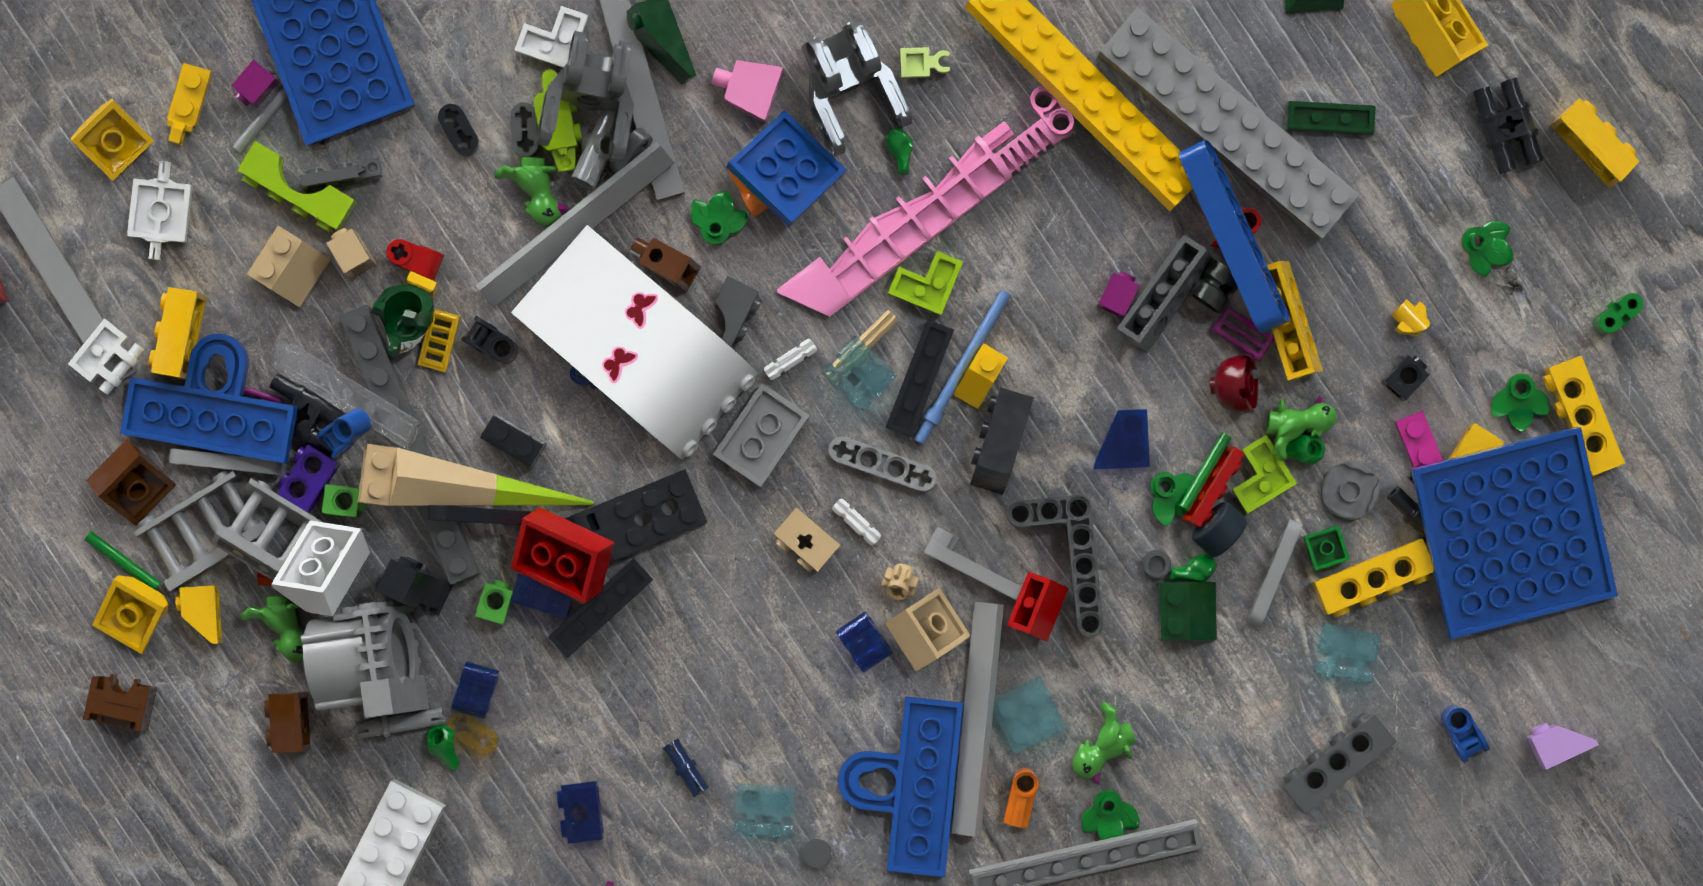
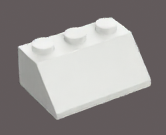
(322, 566)

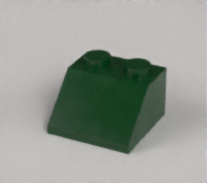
(1187, 611)

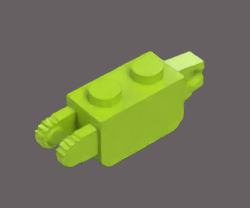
(567, 134)

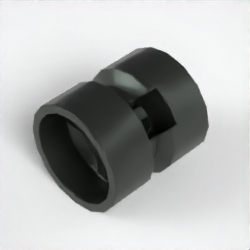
(1215, 287)

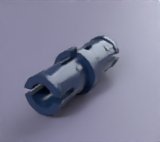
(685, 767)

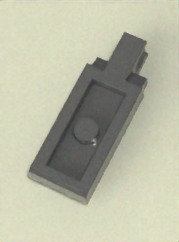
(342, 175)

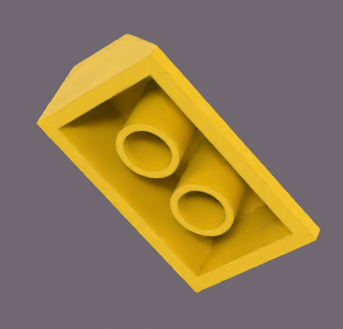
(1440, 31)
(1595, 142)
(177, 332)

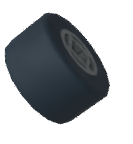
(1221, 530)

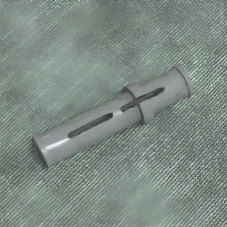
(399, 723)

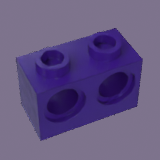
(314, 482)

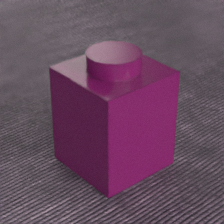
(254, 84)
(1118, 294)

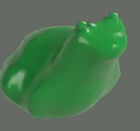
(900, 146)
(1306, 449)
(1198, 569)
(441, 745)

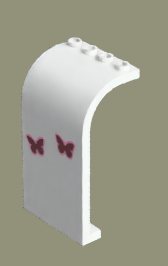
(635, 343)

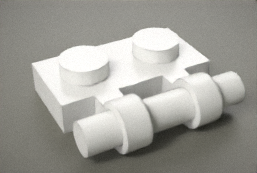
(98, 352)

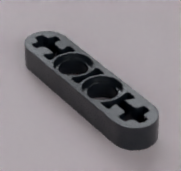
(476, 515)

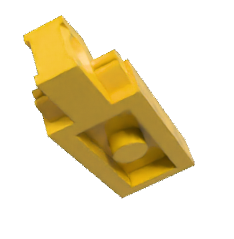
(187, 101)

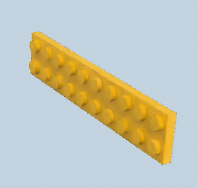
(1086, 95)

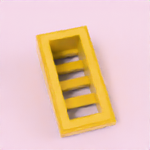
(448, 317)

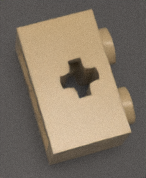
(350, 252)
(800, 524)

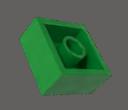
(1326, 548)

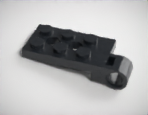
(616, 516)

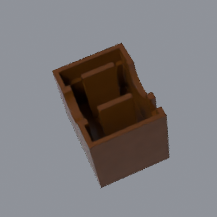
(117, 707)

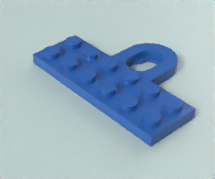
(209, 418)
(923, 785)

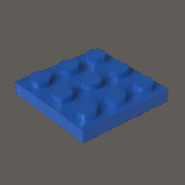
(786, 168)

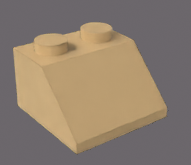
(289, 266)
(927, 629)

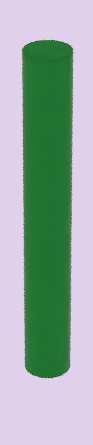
(1205, 472)
(121, 560)

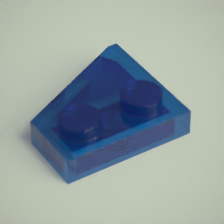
(1125, 442)

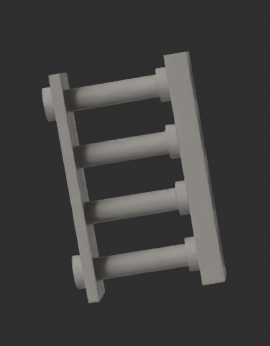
(255, 553)
(203, 558)

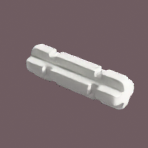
(790, 359)
(856, 522)

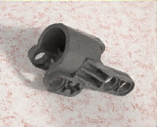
(841, 66)
(591, 85)

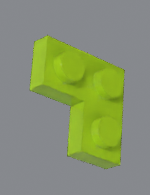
(929, 291)
(1270, 479)

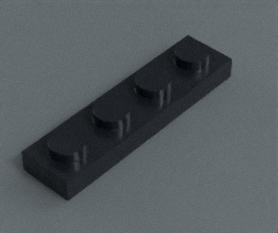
(919, 378)
(601, 608)

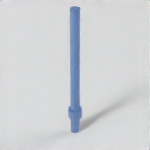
(933, 415)

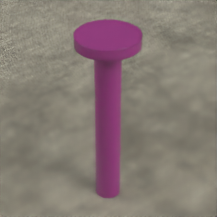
(259, 394)

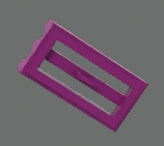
(1222, 321)

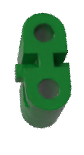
(1617, 314)

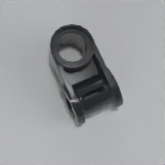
(486, 339)

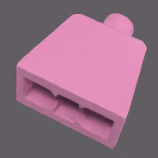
(750, 87)

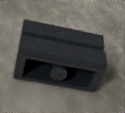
(513, 440)

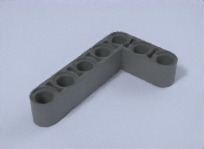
(1075, 551)

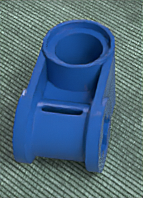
(345, 431)
(1467, 737)

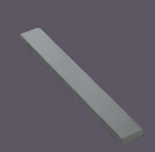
(646, 107)
(561, 233)
(52, 264)
(977, 719)
(1092, 857)

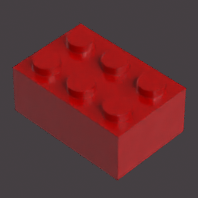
(562, 555)

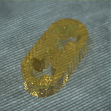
(476, 726)

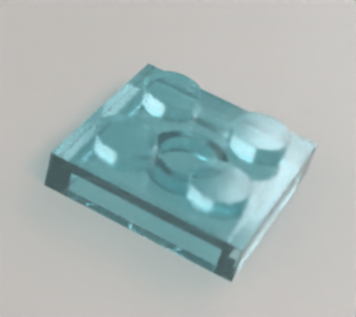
(1027, 715)

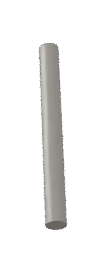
(261, 120)

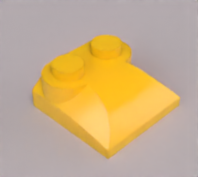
(111, 139)
(131, 612)

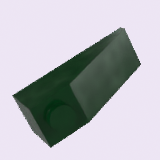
(660, 35)

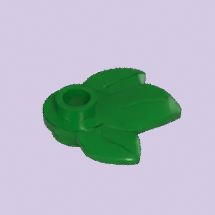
(720, 214)
(1491, 247)
(1520, 407)
(1167, 503)
(1110, 821)

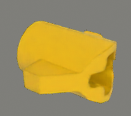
(1411, 318)

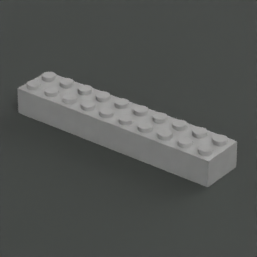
(1231, 123)

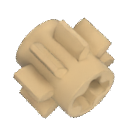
(900, 581)

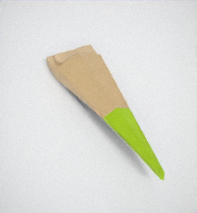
(413, 479)

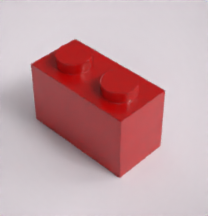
(1037, 606)

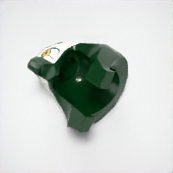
(405, 316)

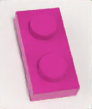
(1418, 440)

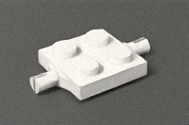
(159, 210)

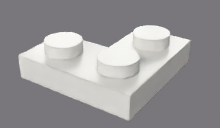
(555, 45)

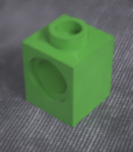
(331, 501)
(486, 611)

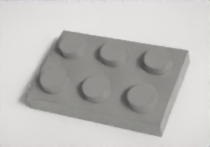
(761, 435)

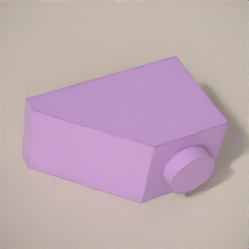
(1556, 744)

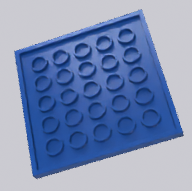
(1514, 532)

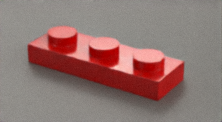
(1214, 487)

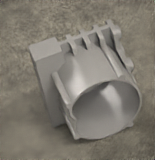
(365, 660)

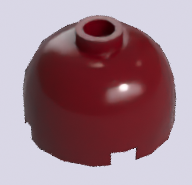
(1235, 384)

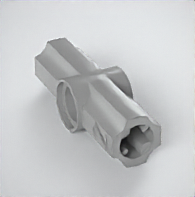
(593, 157)

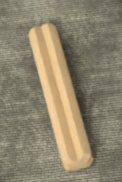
(875, 332)

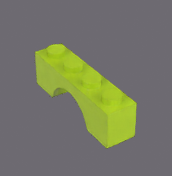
(266, 168)

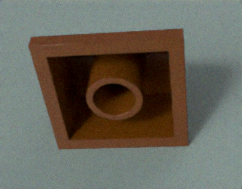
(130, 482)
(288, 722)

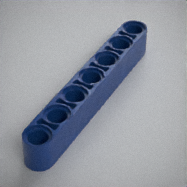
(1234, 236)

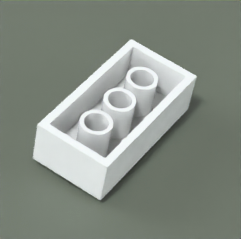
(393, 838)

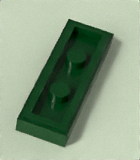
(1331, 118)

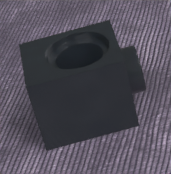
(1394, 382)

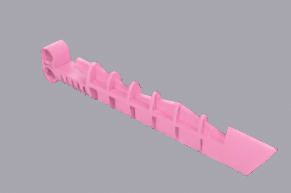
(907, 228)

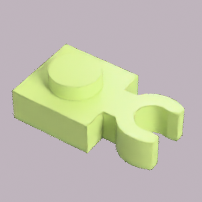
(917, 62)

